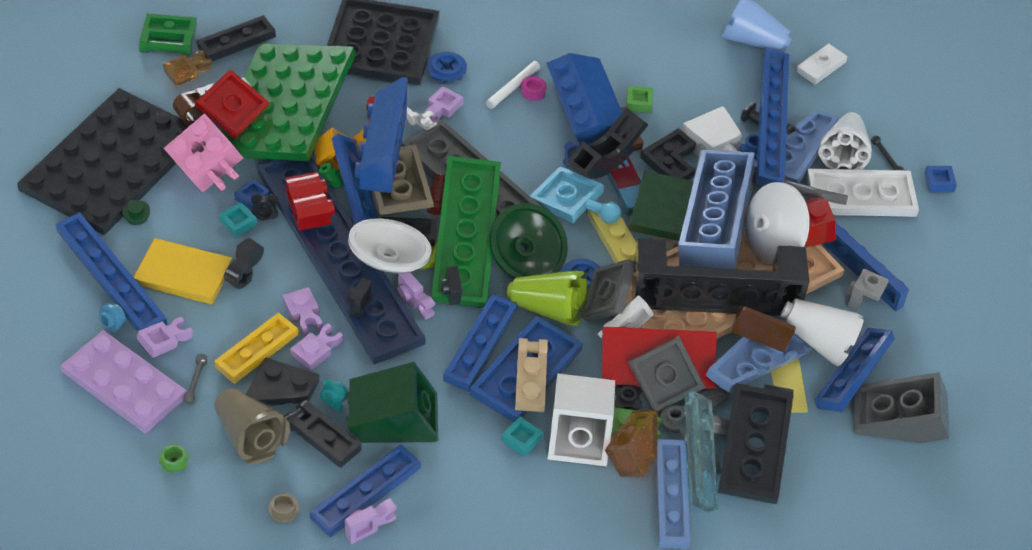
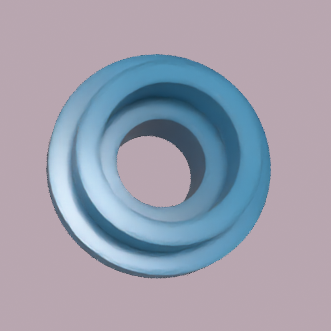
(112, 317)

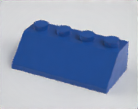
(585, 95)
(383, 138)

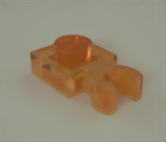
(185, 69)

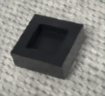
(452, 286)
(360, 297)

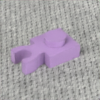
(412, 291)
(303, 307)
(162, 338)
(315, 349)
(366, 522)

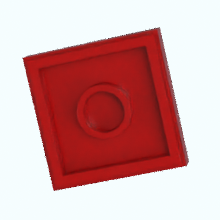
(232, 104)

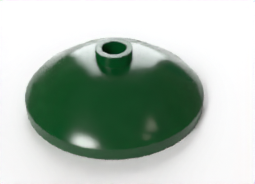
(534, 230)

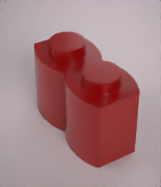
(309, 200)

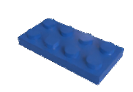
(498, 383)

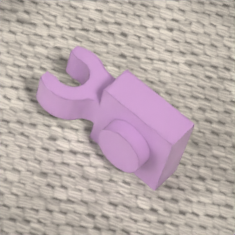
(444, 103)

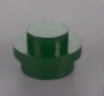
(136, 212)

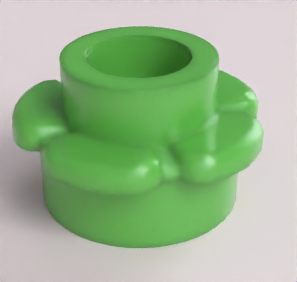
(170, 453)

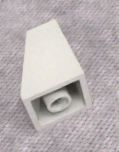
(582, 419)

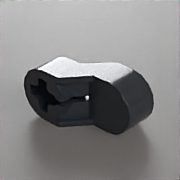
(240, 272)

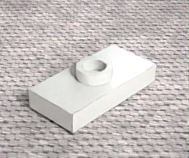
(821, 64)

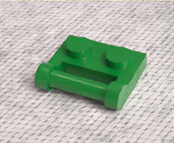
(168, 28)

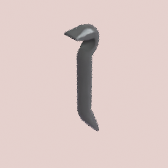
(815, 192)

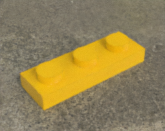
(256, 347)

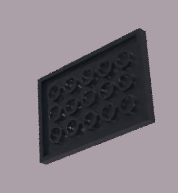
(106, 161)

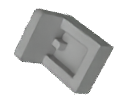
(867, 285)

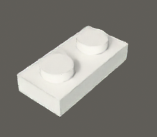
(633, 316)

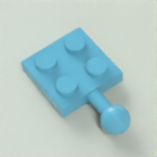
(571, 194)

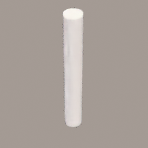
(512, 85)

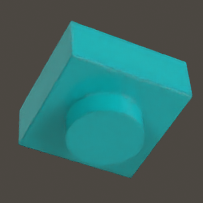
(237, 219)
(522, 436)

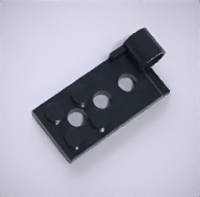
(777, 405)

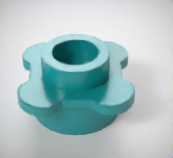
(333, 393)

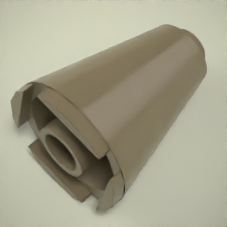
(251, 426)

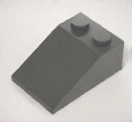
(903, 409)

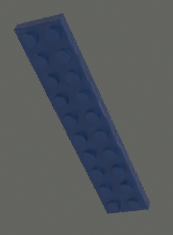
(386, 324)

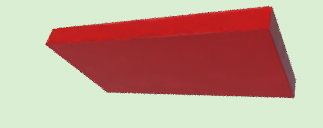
(626, 344)

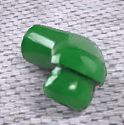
(331, 176)

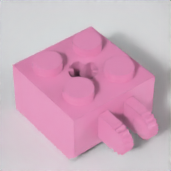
(204, 154)

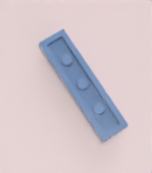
(672, 494)

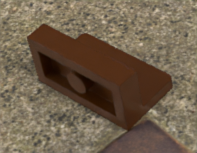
(763, 328)

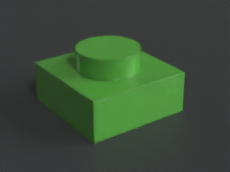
(639, 99)

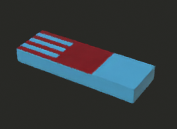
(626, 184)

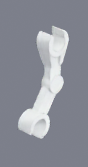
(421, 119)

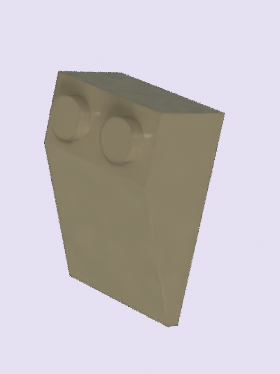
(409, 187)

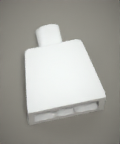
(713, 131)

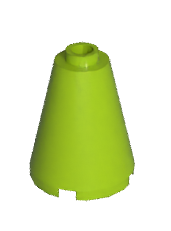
(551, 295)

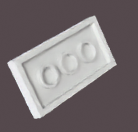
(868, 191)

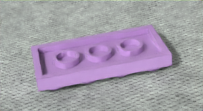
(124, 381)

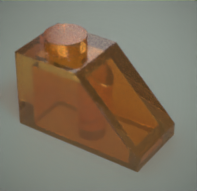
(635, 444)

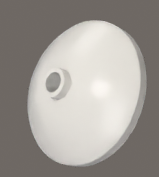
(776, 219)
(389, 245)

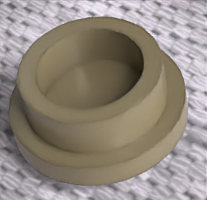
(283, 508)

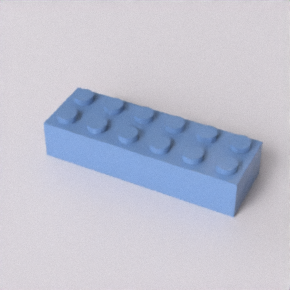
(717, 210)

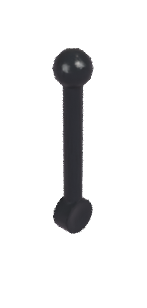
(876, 140)

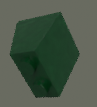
(393, 406)

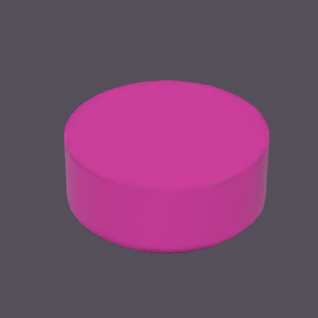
(533, 88)

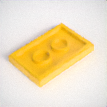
(182, 271)

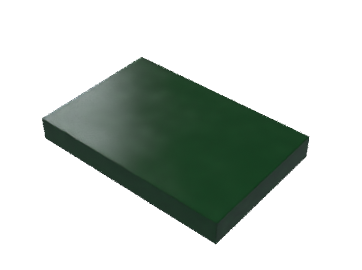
(661, 205)

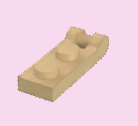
(531, 376)

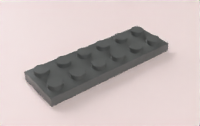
(443, 141)

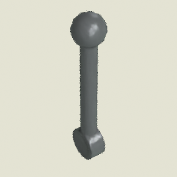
(201, 360)

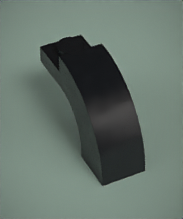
(611, 150)

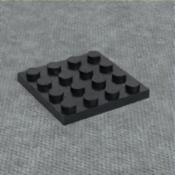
(386, 38)

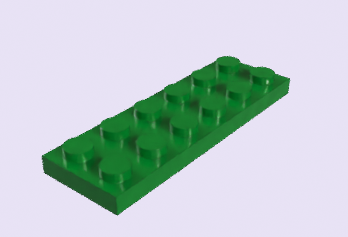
(465, 227)

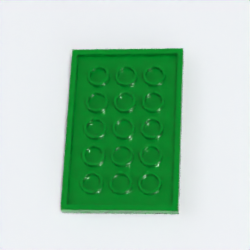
(301, 92)

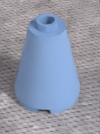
(756, 27)

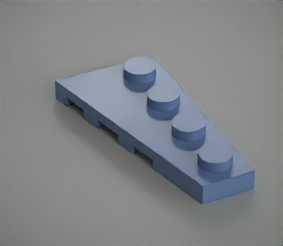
(804, 144)
(751, 360)

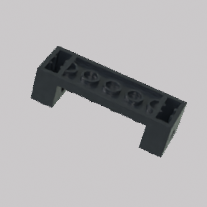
(717, 288)

